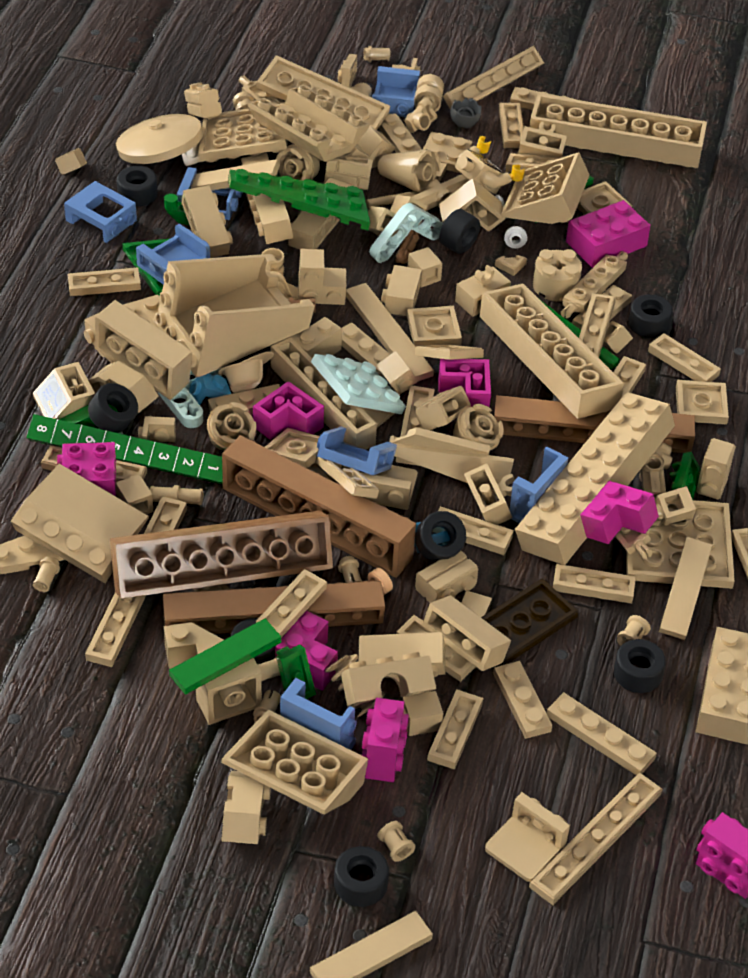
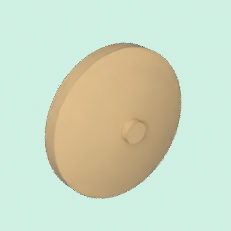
(159, 138)

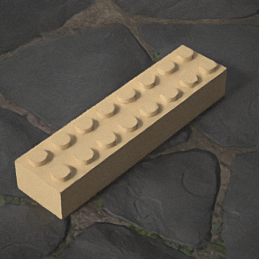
(622, 130)
(551, 351)
(610, 454)

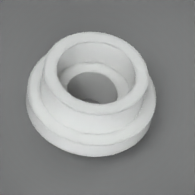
(515, 231)

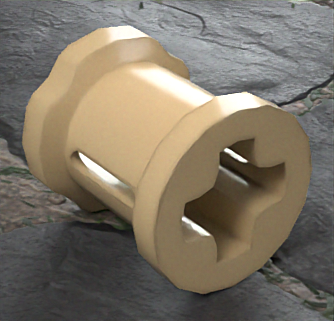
(633, 629)
(396, 841)

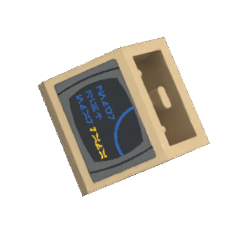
(63, 391)

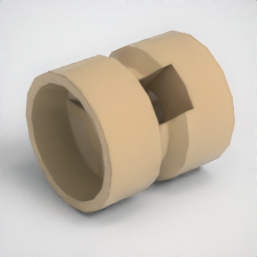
(429, 87)

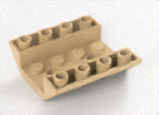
(311, 123)

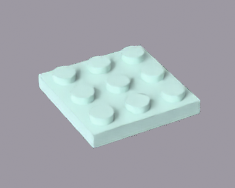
(358, 383)

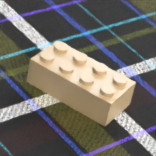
(143, 347)
(725, 691)

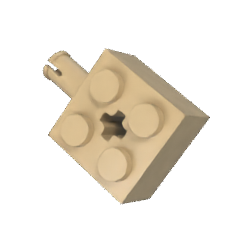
(235, 690)

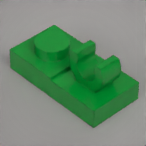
(686, 473)
(294, 664)

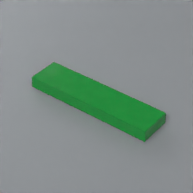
(225, 656)

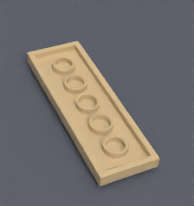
(284, 75)

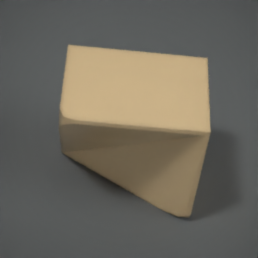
(70, 161)
(616, 337)

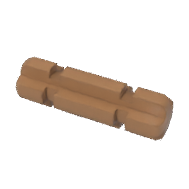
(407, 247)

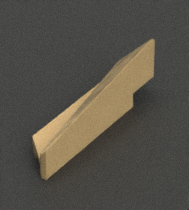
(448, 454)

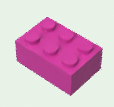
(607, 232)

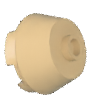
(298, 163)
(228, 423)
(479, 426)

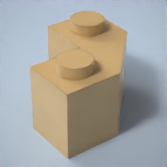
(372, 146)
(381, 216)
(128, 377)
(186, 641)
(243, 809)

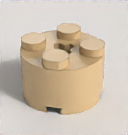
(556, 273)

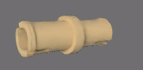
(191, 496)

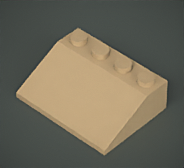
(548, 191)
(77, 520)
(298, 763)

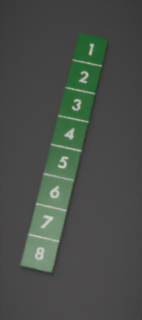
(130, 448)

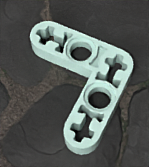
(405, 220)
(180, 410)

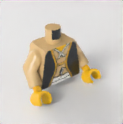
(478, 167)

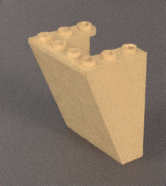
(227, 309)

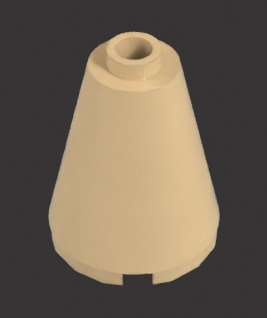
(410, 168)

